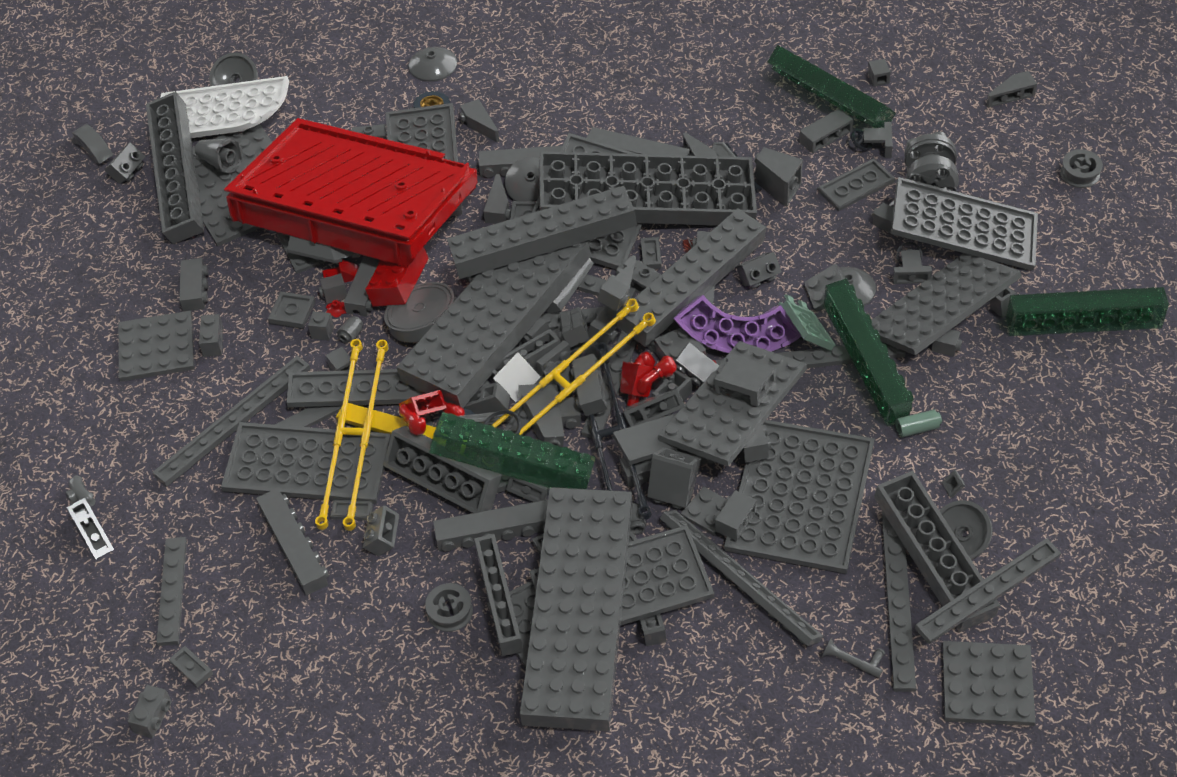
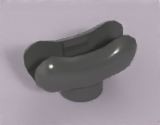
(78, 491)

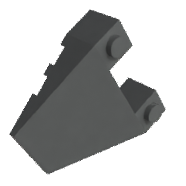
(614, 297)

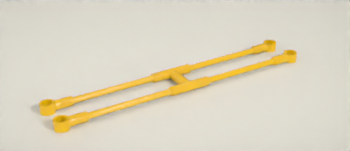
(570, 387)
(342, 430)

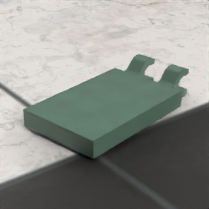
(807, 323)

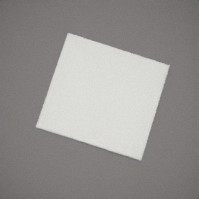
(516, 373)

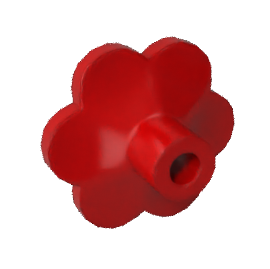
(336, 308)

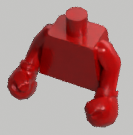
(638, 376)
(424, 405)

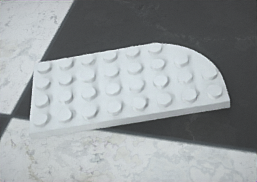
(232, 106)

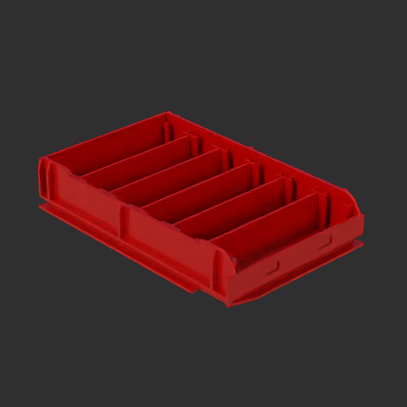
(350, 191)

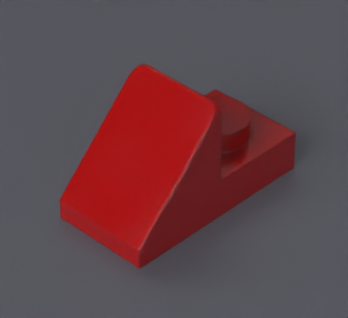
(345, 268)

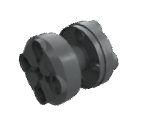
(932, 161)

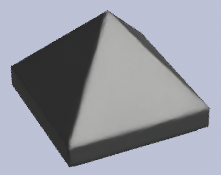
(953, 483)

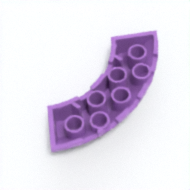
(723, 331)

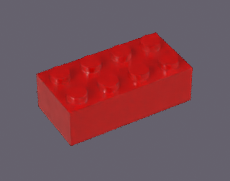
(394, 283)

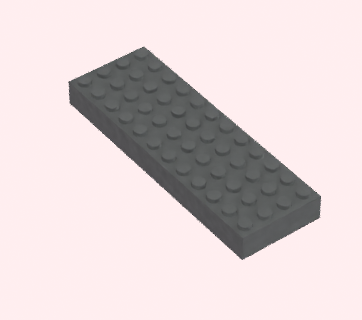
(659, 186)
(488, 323)
(577, 610)

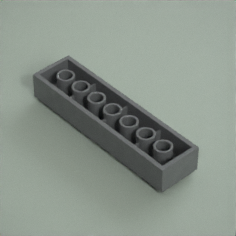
(931, 543)

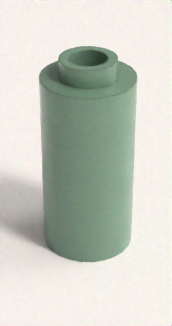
(918, 423)

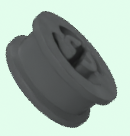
(1083, 161)
(438, 612)

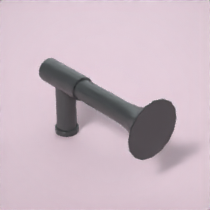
(870, 668)

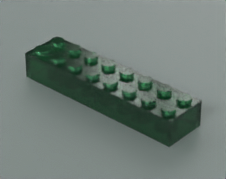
(830, 88)
(1086, 311)
(867, 351)
(510, 453)

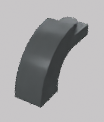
(92, 143)

